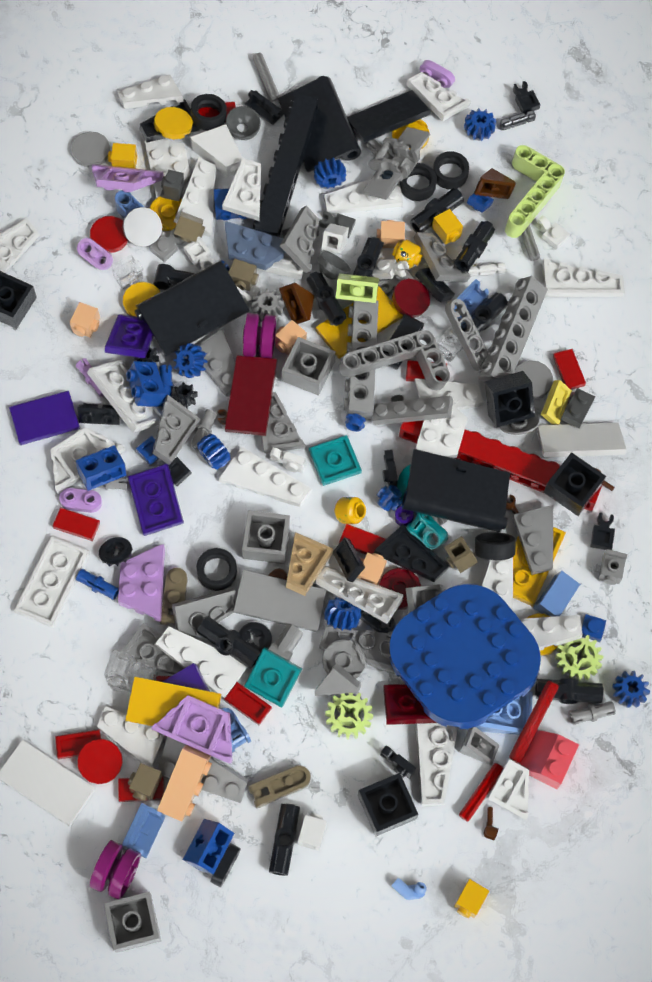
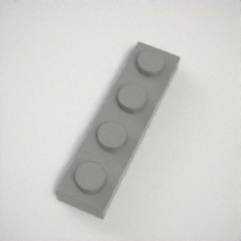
(412, 410)

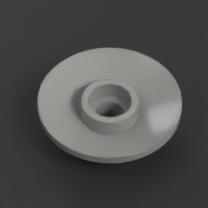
(522, 427)

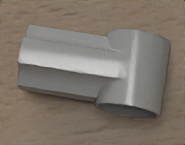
(287, 641)

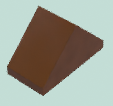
(495, 185)
(298, 302)

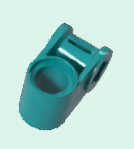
(423, 529)

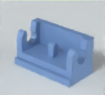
(473, 297)
(557, 595)
(143, 830)

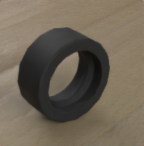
(212, 101)
(451, 157)
(420, 194)
(495, 546)
(213, 554)

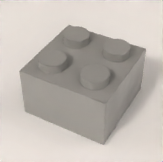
(308, 366)
(266, 537)
(132, 922)

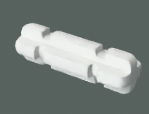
(487, 269)

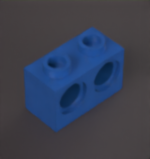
(145, 384)
(101, 467)

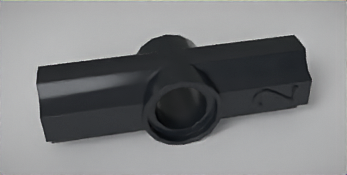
(424, 219)
(474, 246)
(369, 257)
(326, 299)
(489, 310)
(219, 635)
(573, 691)
(281, 853)

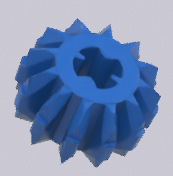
(480, 124)
(330, 173)
(190, 360)
(213, 451)
(342, 614)
(638, 694)

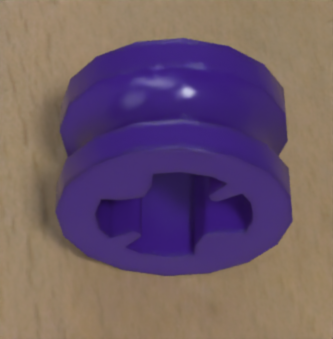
(399, 521)

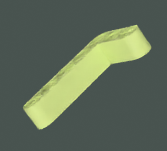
(548, 180)

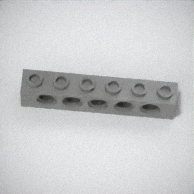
(368, 312)
(514, 329)

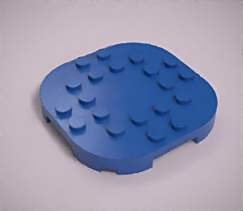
(464, 655)

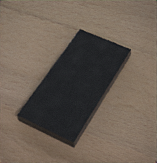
(388, 116)

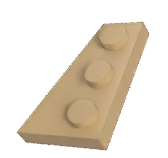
(306, 563)

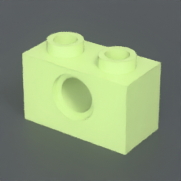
(357, 288)

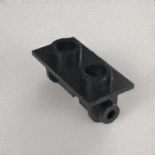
(264, 107)
(94, 415)

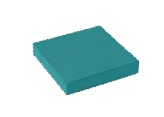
(335, 460)
(273, 677)

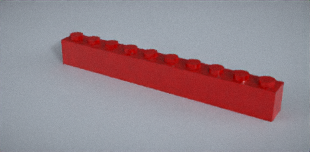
(491, 453)

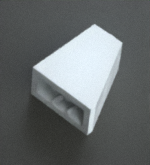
(219, 149)

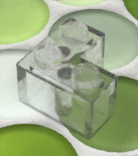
(122, 670)

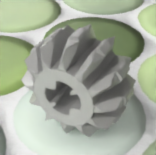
(274, 303)

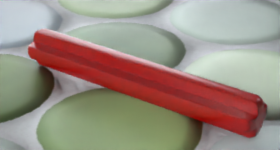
(533, 721)

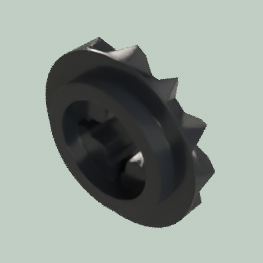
(107, 550)
(258, 630)

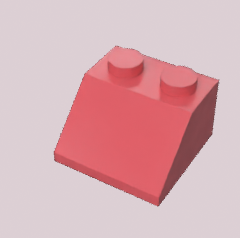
(549, 757)

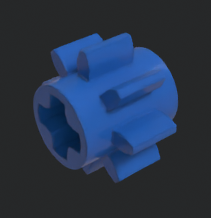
(389, 498)

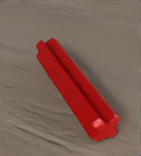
(481, 792)

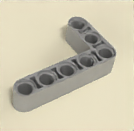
(398, 354)

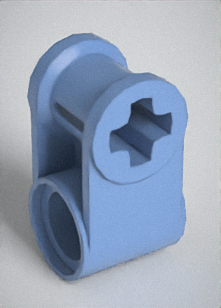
(124, 209)
(238, 732)

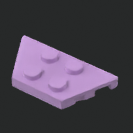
(124, 178)
(143, 583)
(199, 727)

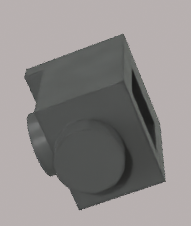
(172, 185)

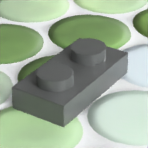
(578, 408)

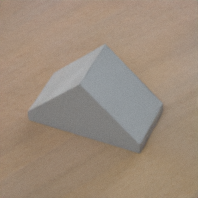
(338, 682)
(479, 746)

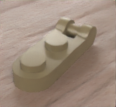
(174, 592)
(280, 785)

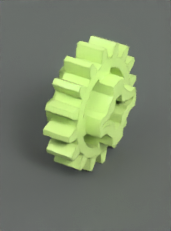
(587, 660)
(355, 722)

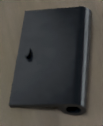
(331, 130)
(192, 308)
(457, 491)

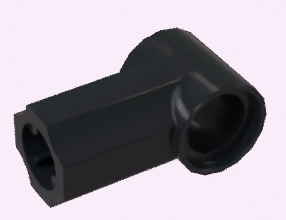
(167, 276)

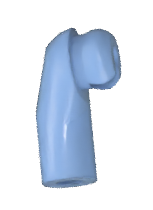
(409, 892)

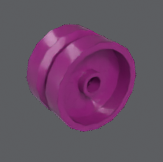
(256, 336)
(115, 870)

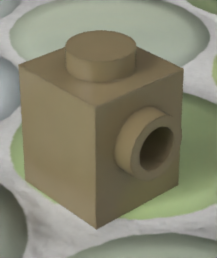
(189, 227)
(244, 274)
(460, 555)
(144, 782)

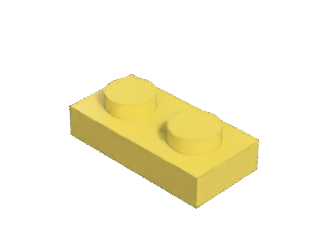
(556, 402)

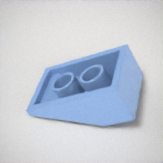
(510, 718)

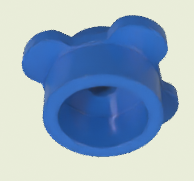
(355, 422)

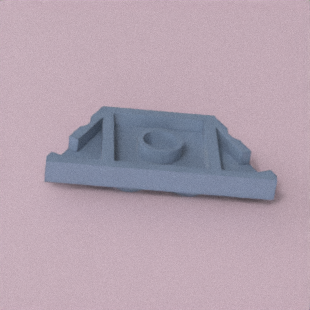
(253, 246)

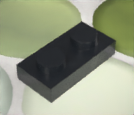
(439, 289)

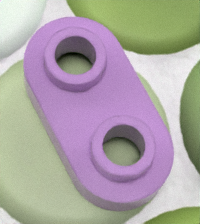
(438, 73)
(95, 255)
(79, 501)

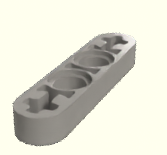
(470, 333)

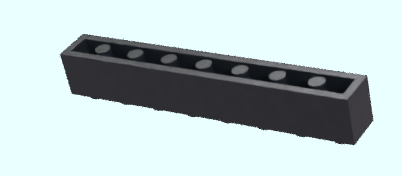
(287, 165)

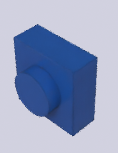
(480, 203)
(145, 450)
(593, 627)

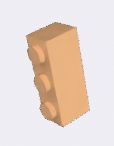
(185, 783)

